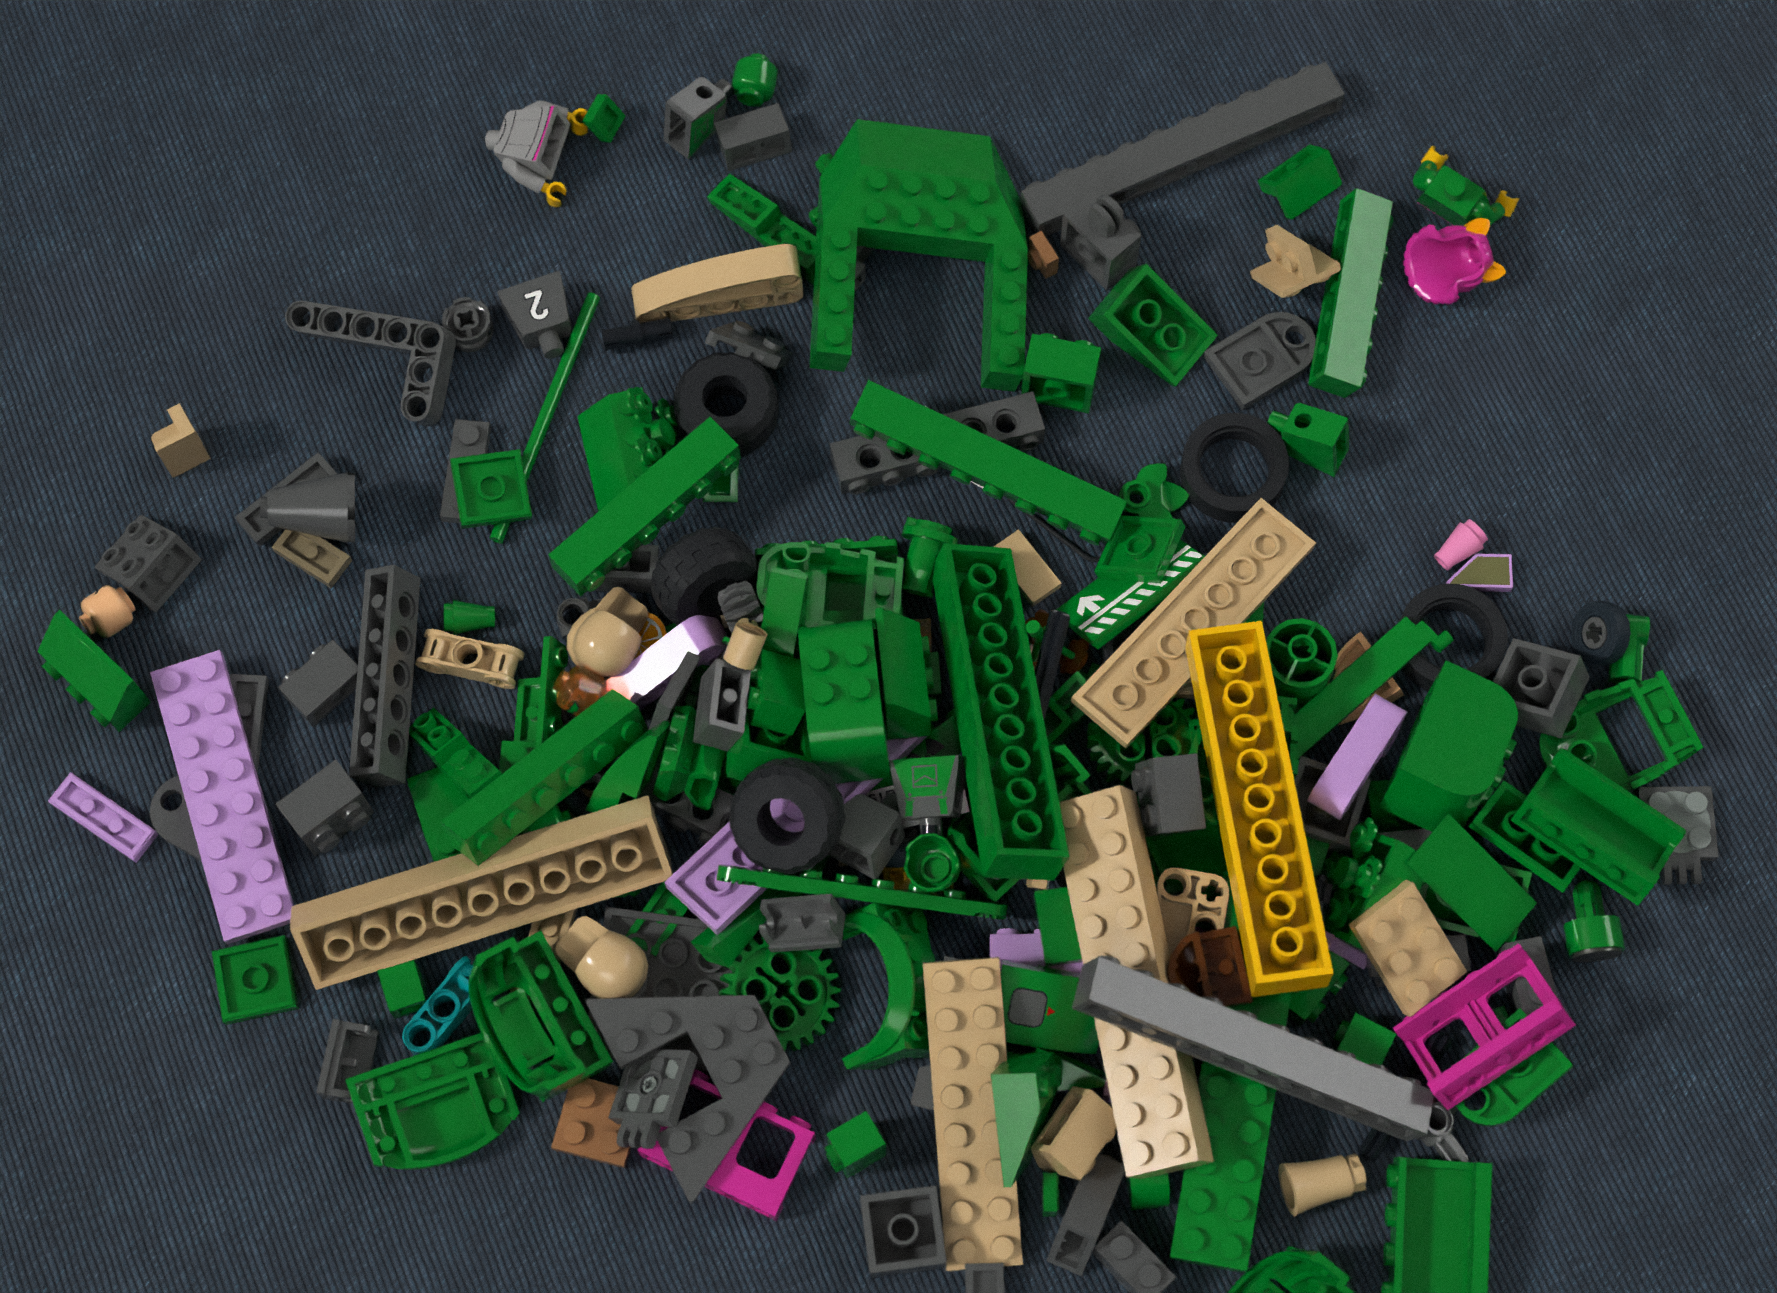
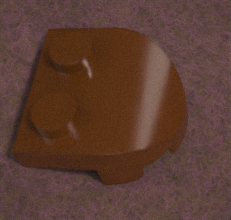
(1212, 966)

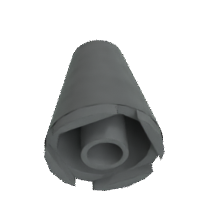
(314, 507)

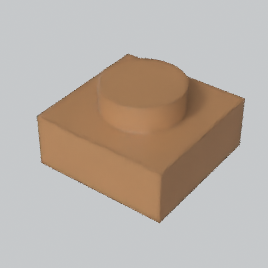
(1042, 255)

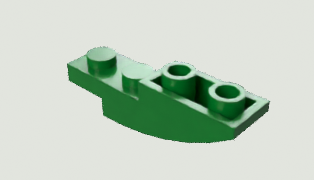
(452, 753)

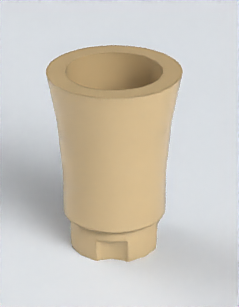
(1320, 1181)

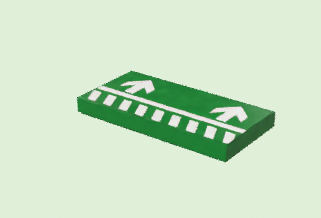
(1113, 605)

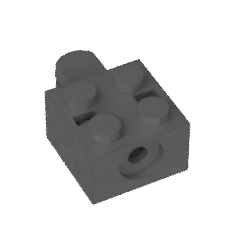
(1100, 238)

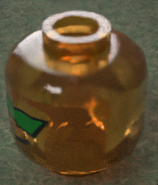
(579, 689)

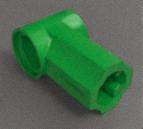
(1631, 663)

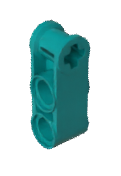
(453, 990)

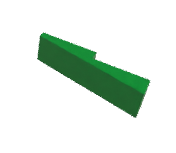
(764, 221)
(729, 943)

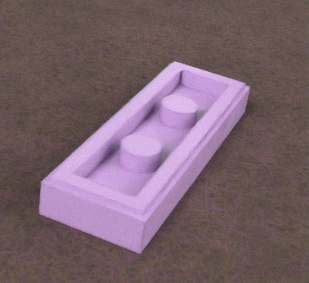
(103, 817)

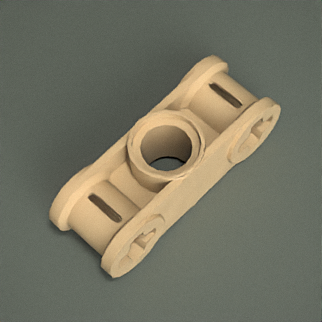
(446, 652)

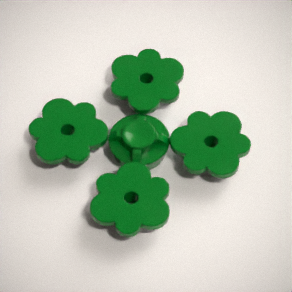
(662, 430)
(1344, 872)

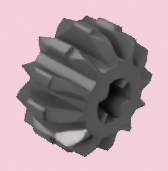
(740, 602)

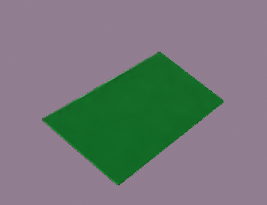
(1471, 882)

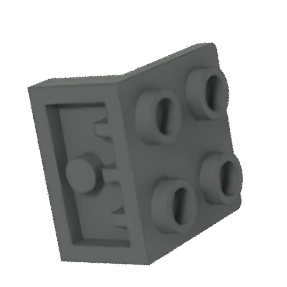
(148, 562)

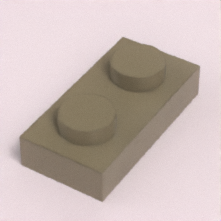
(313, 556)

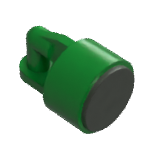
(1593, 933)

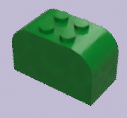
(844, 701)
(1453, 750)

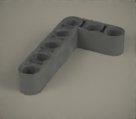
(386, 337)

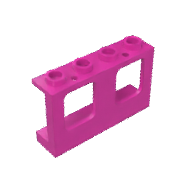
(1498, 1047)
(738, 1182)

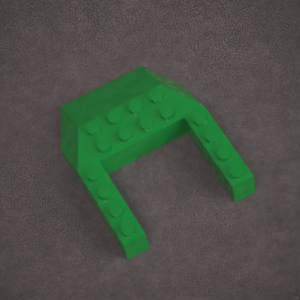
(927, 197)

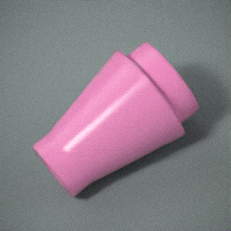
(1461, 544)

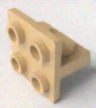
(1292, 264)

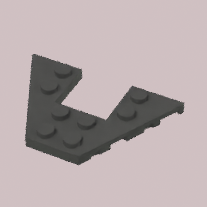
(736, 1050)

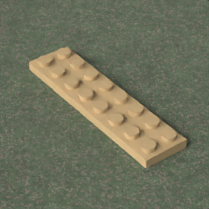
(1217, 592)
(964, 1051)

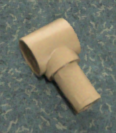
(745, 644)

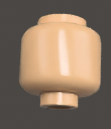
(107, 611)

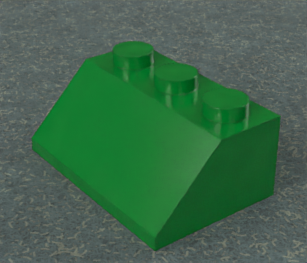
(609, 446)
(90, 674)
(904, 676)
(1496, 826)
(1393, 872)

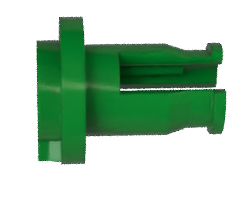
(925, 544)

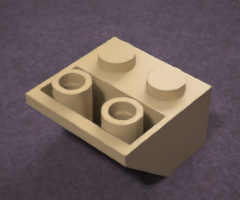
(1075, 1134)

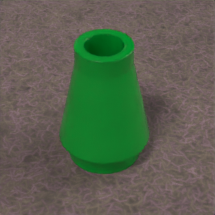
(467, 617)

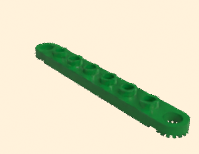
(847, 887)

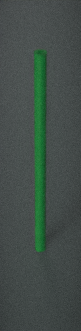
(553, 396)

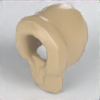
(608, 635)
(603, 960)

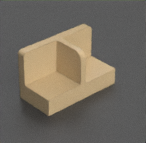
(179, 444)

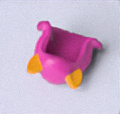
(1450, 261)

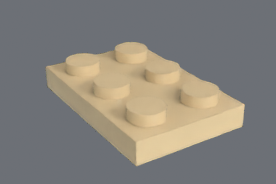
(1408, 948)

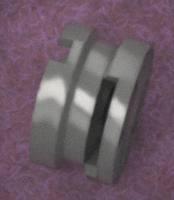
(469, 324)

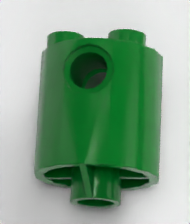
(1301, 658)

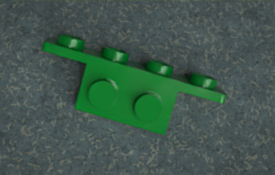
(536, 706)

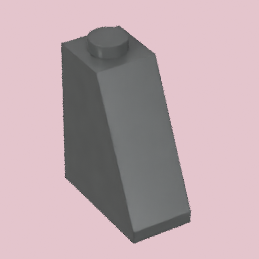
(1086, 1215)

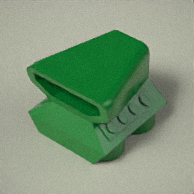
(687, 764)

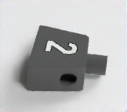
(538, 312)

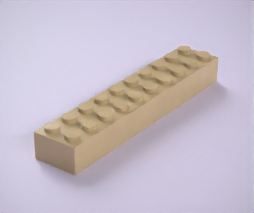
(463, 902)
(1121, 917)

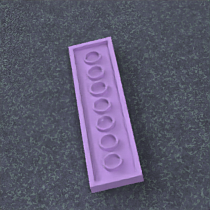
(223, 797)
(721, 902)

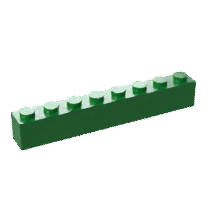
(986, 462)

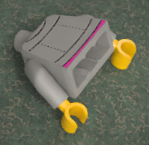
(533, 143)

